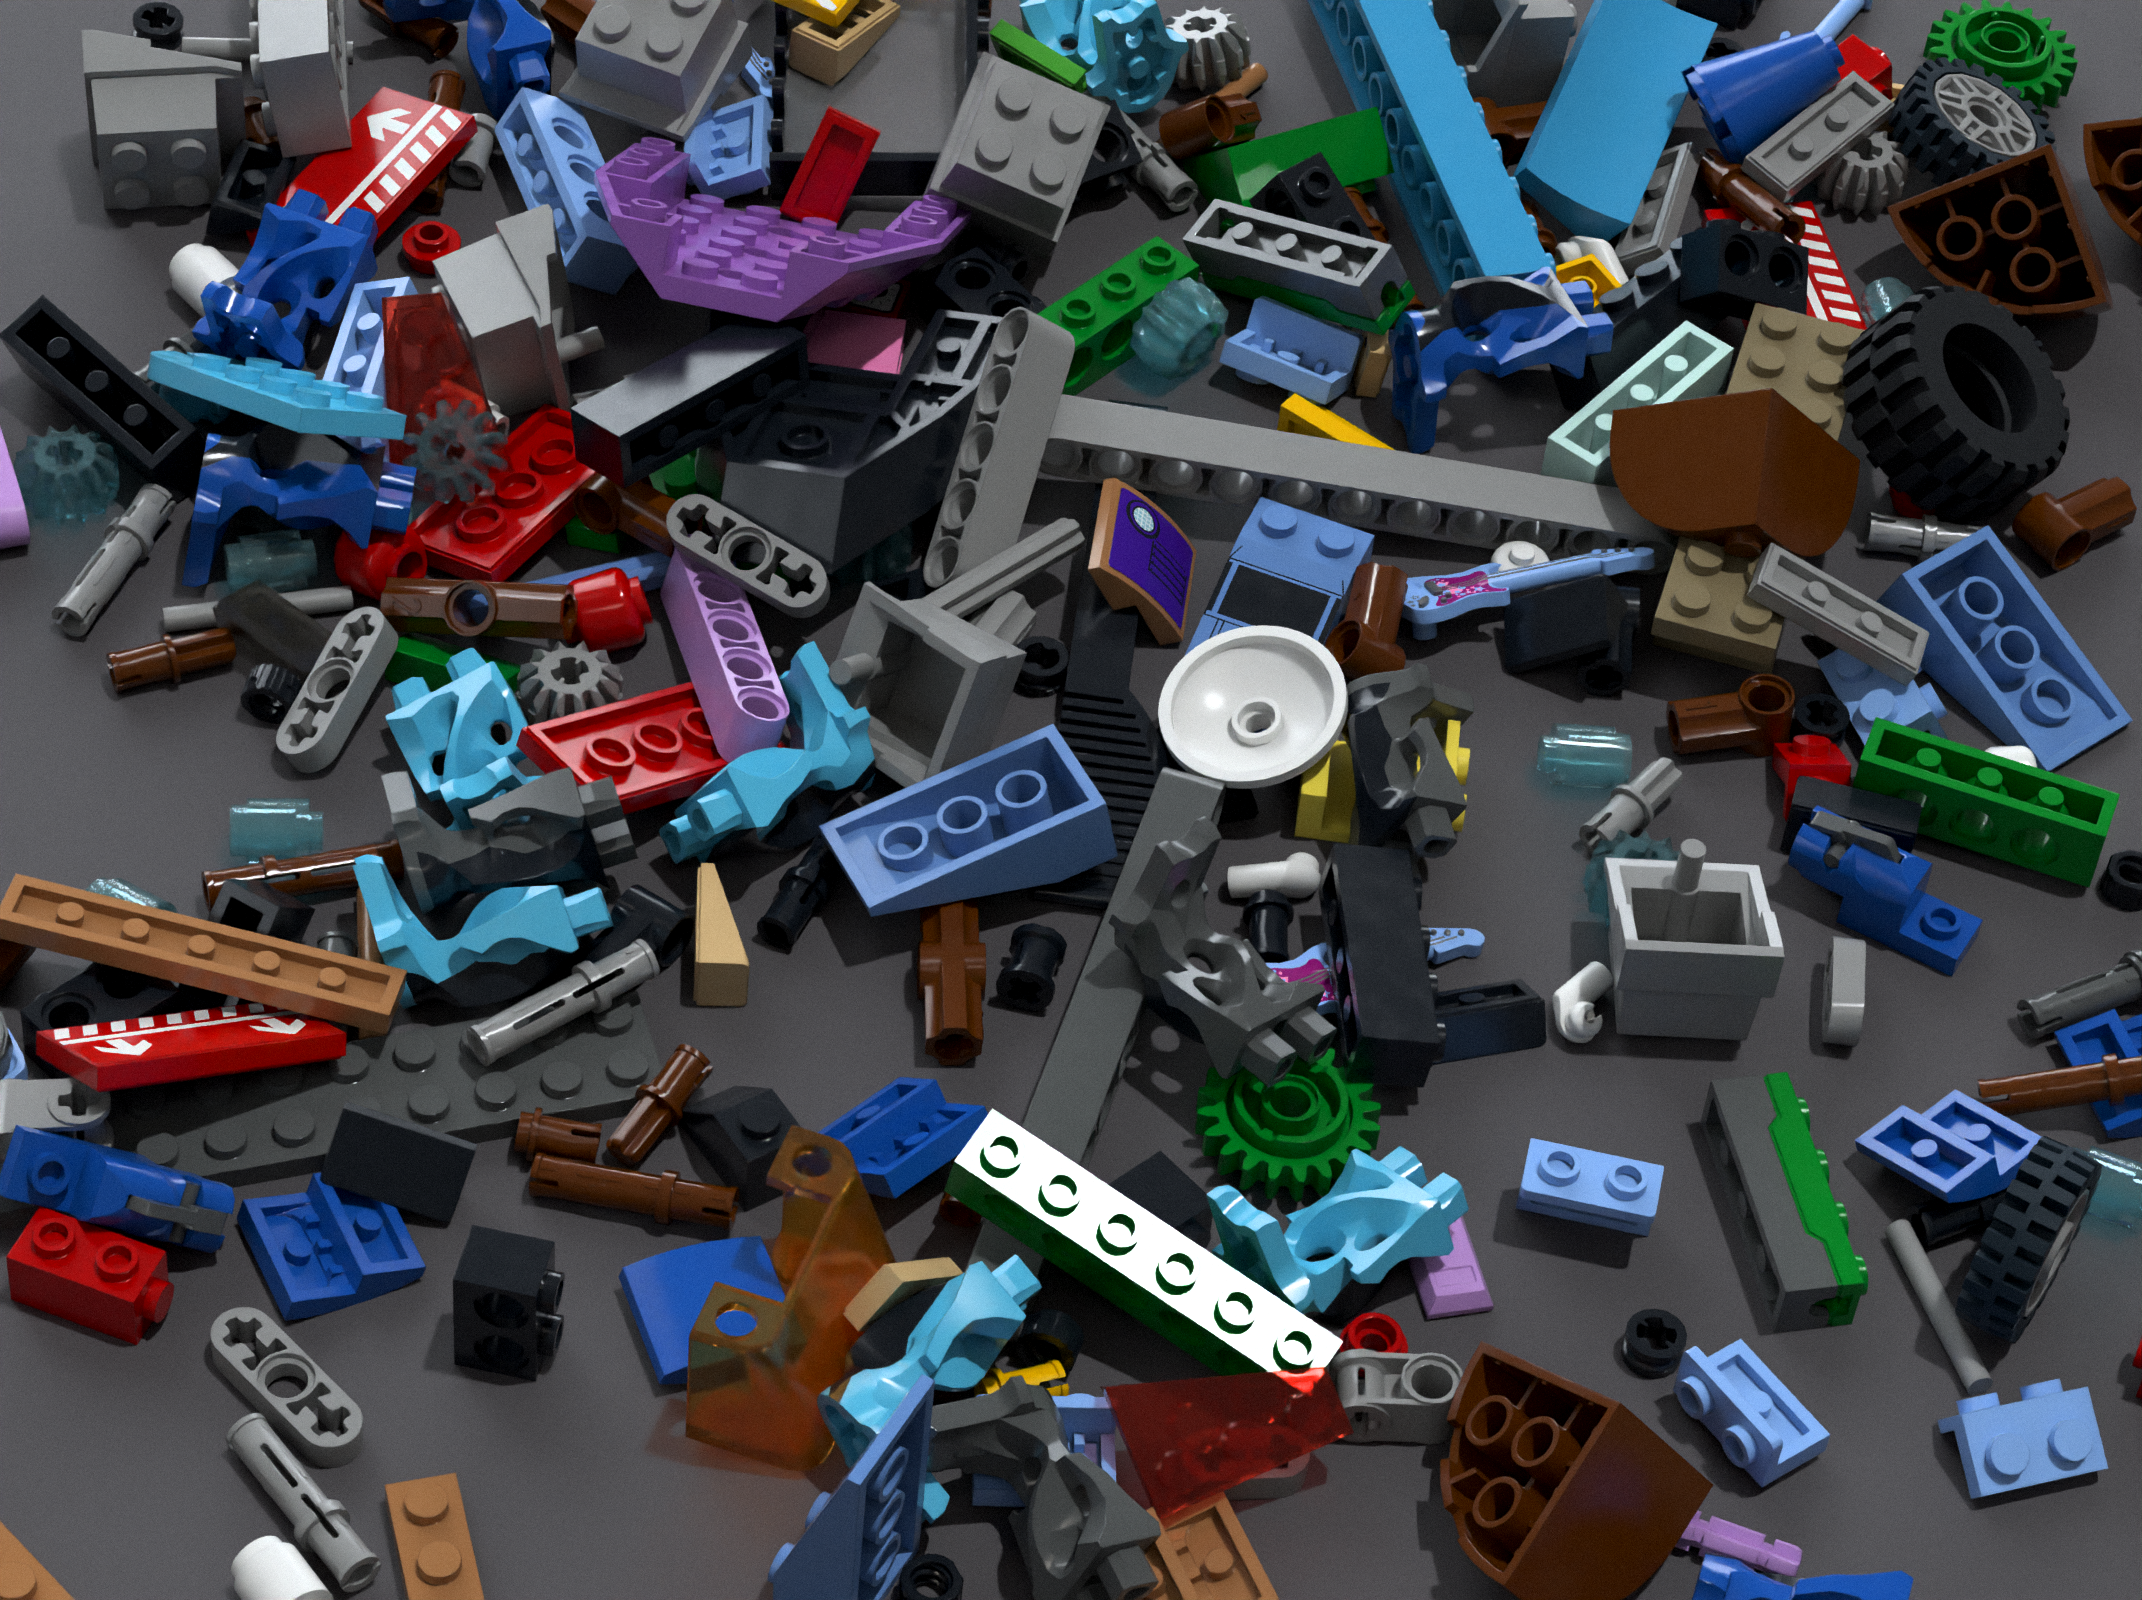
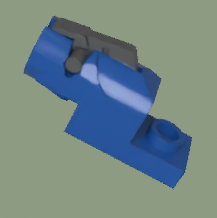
(1883, 890)
(115, 1189)

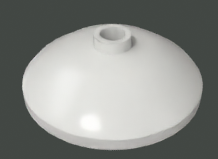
(1247, 684)

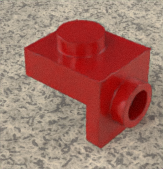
(1809, 757)

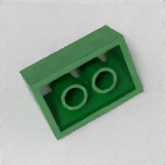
(1350, 144)

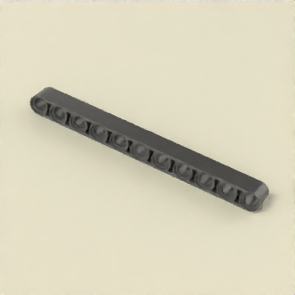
(1100, 1019)

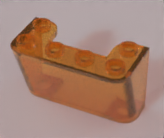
(763, 1387)

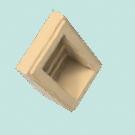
(832, 52)
(719, 954)

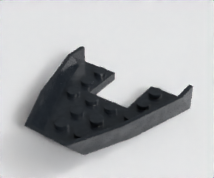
(852, 449)

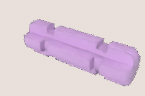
(1741, 1544)

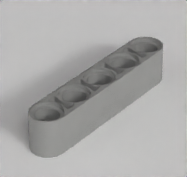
(1001, 445)

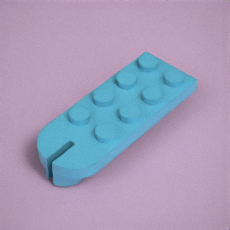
(213, 384)

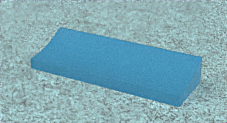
(1612, 113)

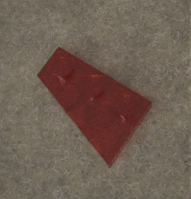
(426, 365)
(1222, 1430)

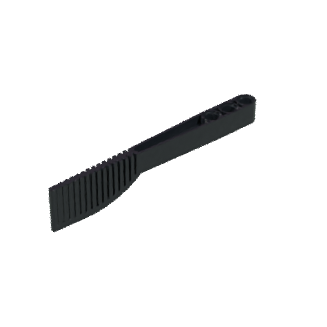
(1106, 726)

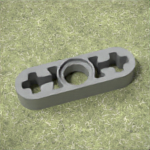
(720, 518)
(319, 726)
(291, 1415)

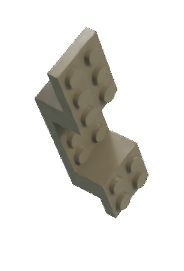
(1706, 589)

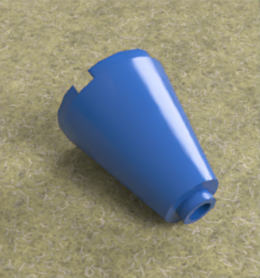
(1761, 89)

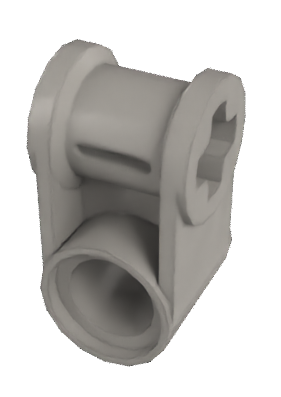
(53, 1108)
(1396, 1395)

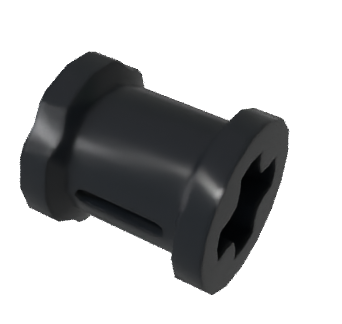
(1028, 977)

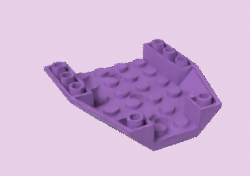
(753, 258)

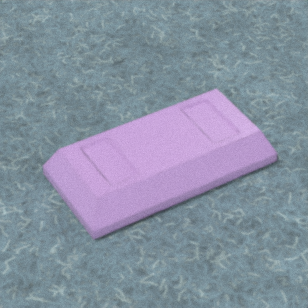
(1451, 1282)

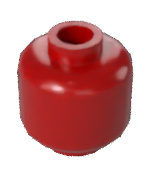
(385, 557)
(610, 611)

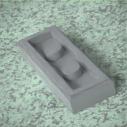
(1817, 137)
(1660, 209)
(1838, 614)

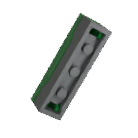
(1300, 266)
(1783, 1202)

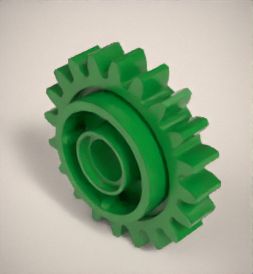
(2010, 46)
(1287, 1132)

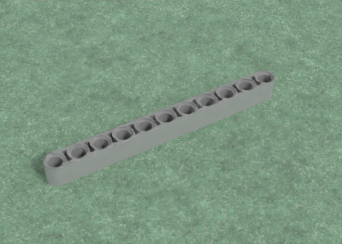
(1343, 481)

